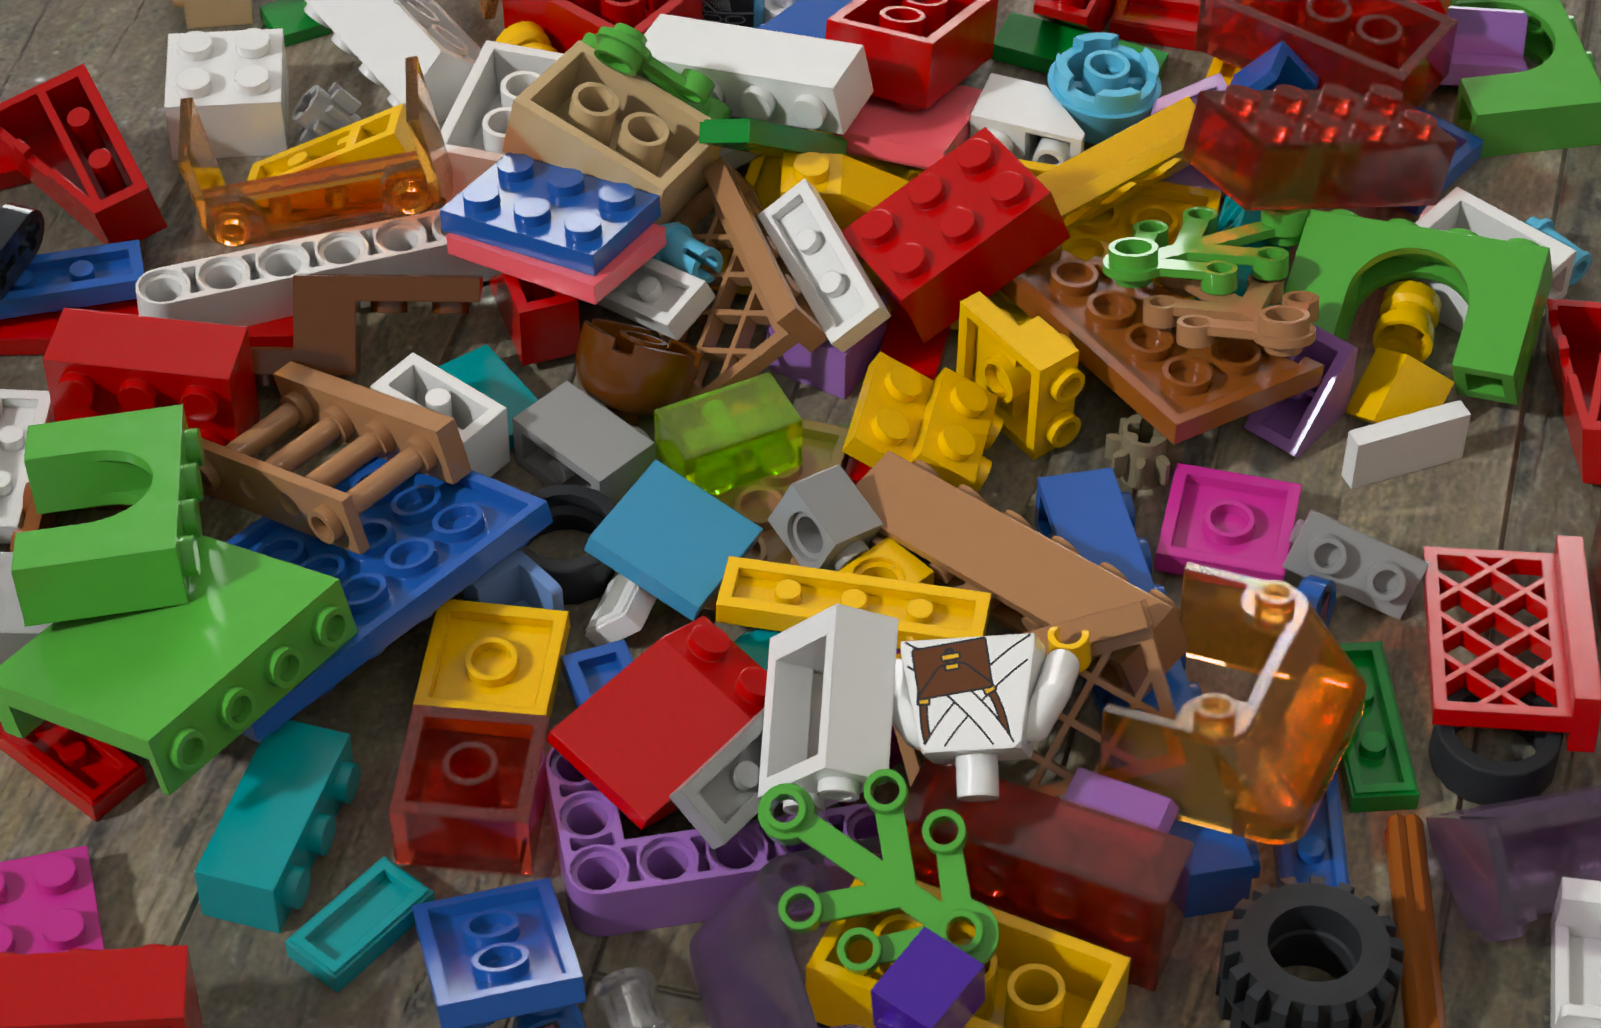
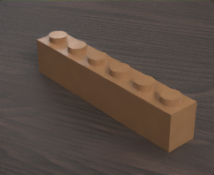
(999, 553)

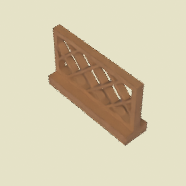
(765, 271)
(1108, 632)

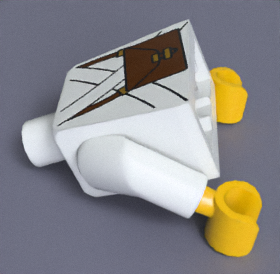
(983, 700)

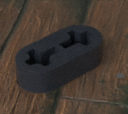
(20, 241)

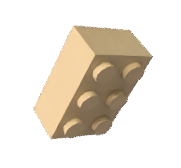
(611, 129)

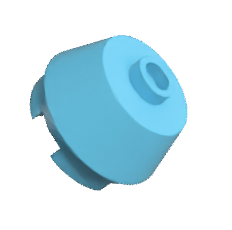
(1104, 84)

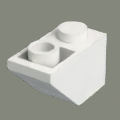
(1027, 120)

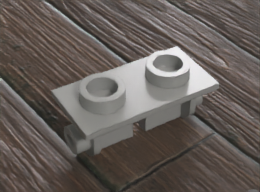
(1356, 563)

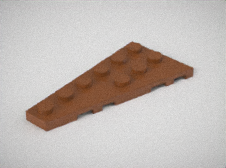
(1165, 383)

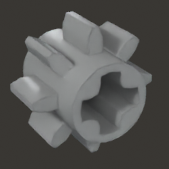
(324, 111)

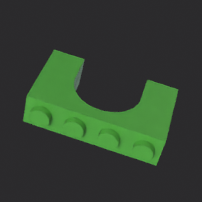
(1539, 107)
(1499, 279)
(127, 559)

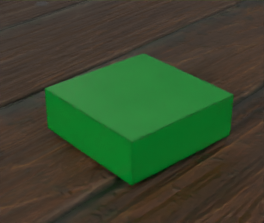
(293, 19)

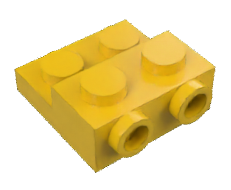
(1027, 369)
(925, 420)

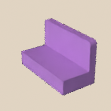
(1486, 42)

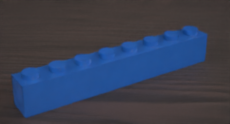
(1100, 524)

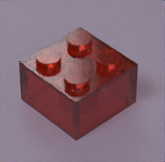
(470, 790)

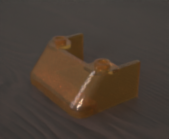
(321, 196)
(1255, 762)

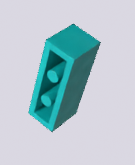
(277, 826)

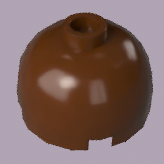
(633, 369)

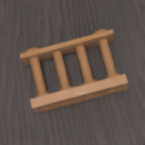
(331, 412)

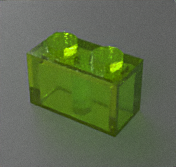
(730, 435)

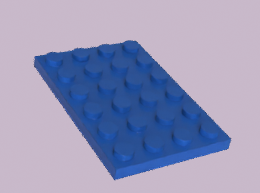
(422, 552)

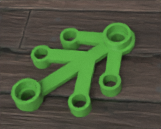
(626, 53)
(1147, 255)
(887, 883)

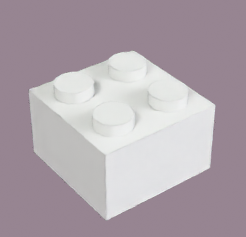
(236, 87)

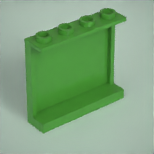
(183, 675)

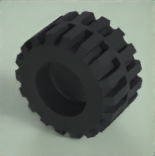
(1315, 929)

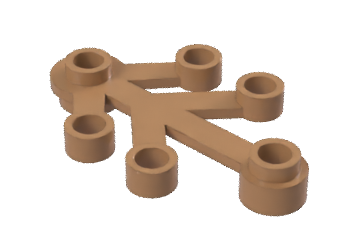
(1278, 328)

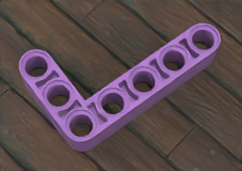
(658, 878)

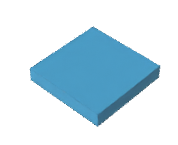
(672, 539)

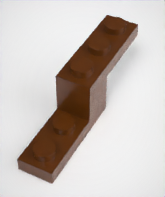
(330, 316)

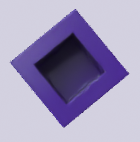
(929, 986)

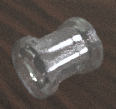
(629, 999)

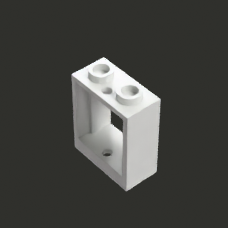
(1468, 212)
(829, 705)

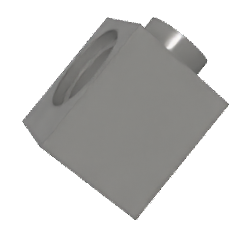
(825, 520)

